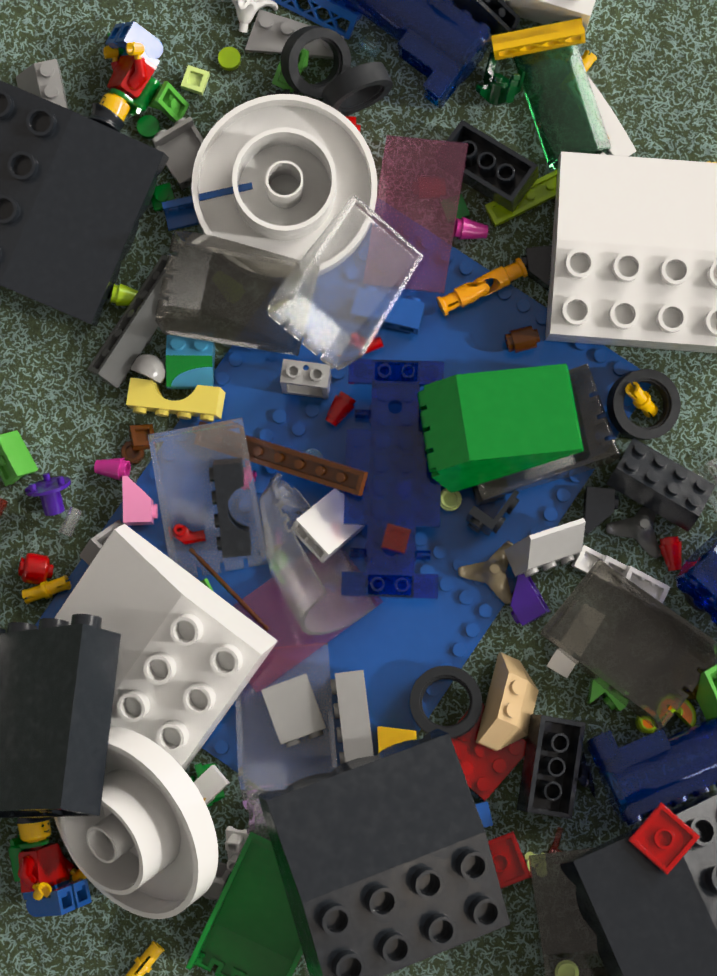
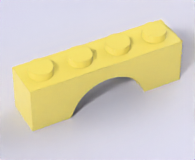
(203, 402)

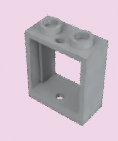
(310, 383)

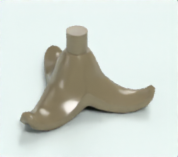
(492, 573)

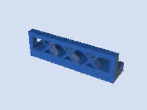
(338, 7)
(181, 211)

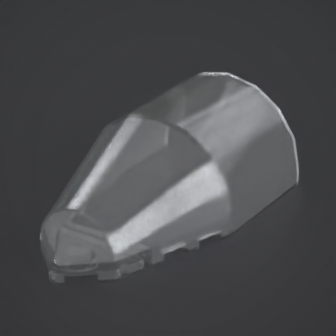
(305, 582)

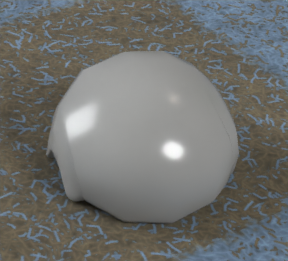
(150, 366)

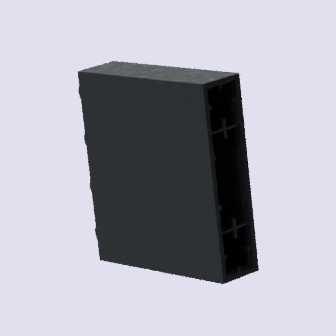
(55, 716)

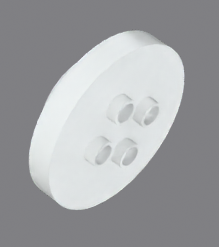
(301, 169)
(153, 834)

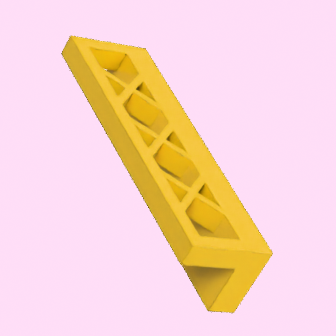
(538, 39)

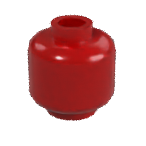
(35, 568)

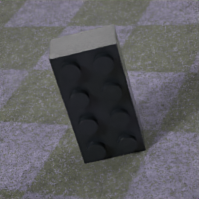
(494, 167)
(661, 484)
(551, 766)

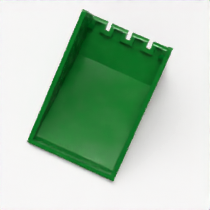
(497, 423)
(252, 920)

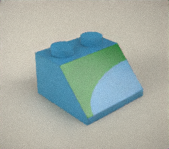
(189, 362)

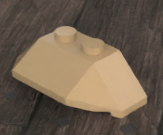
(508, 704)

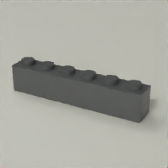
(131, 332)

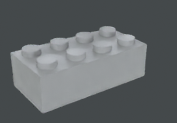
(353, 715)

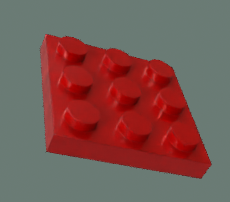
(483, 766)

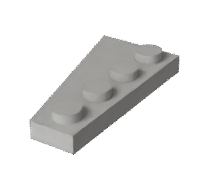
(272, 32)

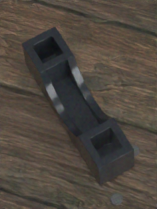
(234, 536)

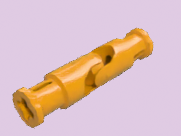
(472, 291)

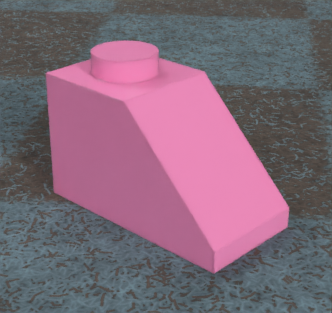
(137, 505)

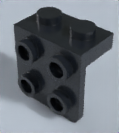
(482, 522)

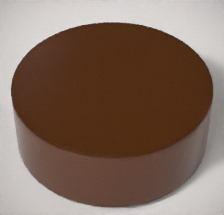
(133, 456)

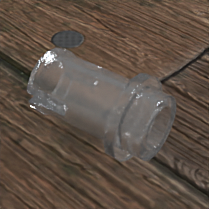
(70, 521)

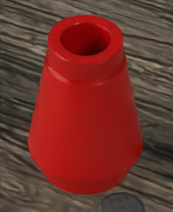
(340, 408)
(672, 552)

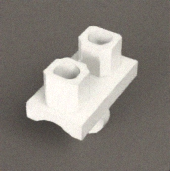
(234, 843)

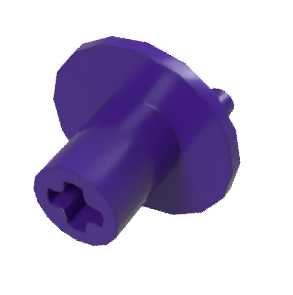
(49, 493)

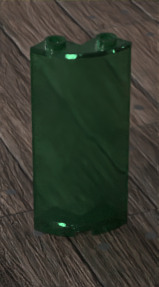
(562, 103)

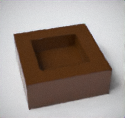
(139, 436)

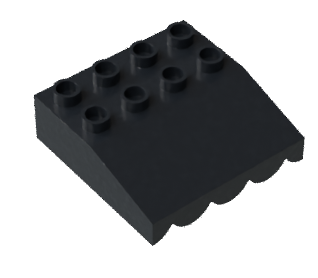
(67, 202)
(384, 860)
(648, 918)

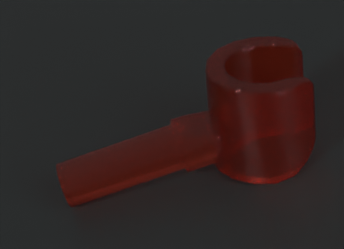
(554, 848)

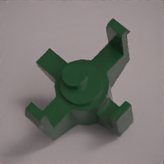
(497, 88)

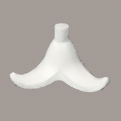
(247, 9)

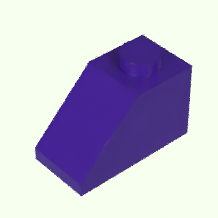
(527, 602)

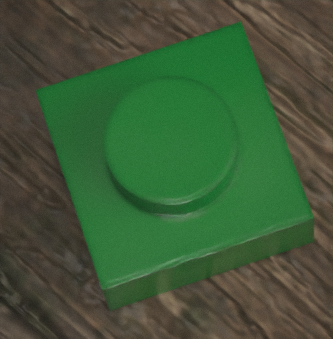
(162, 194)

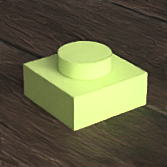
(195, 80)

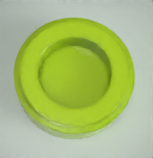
(229, 58)

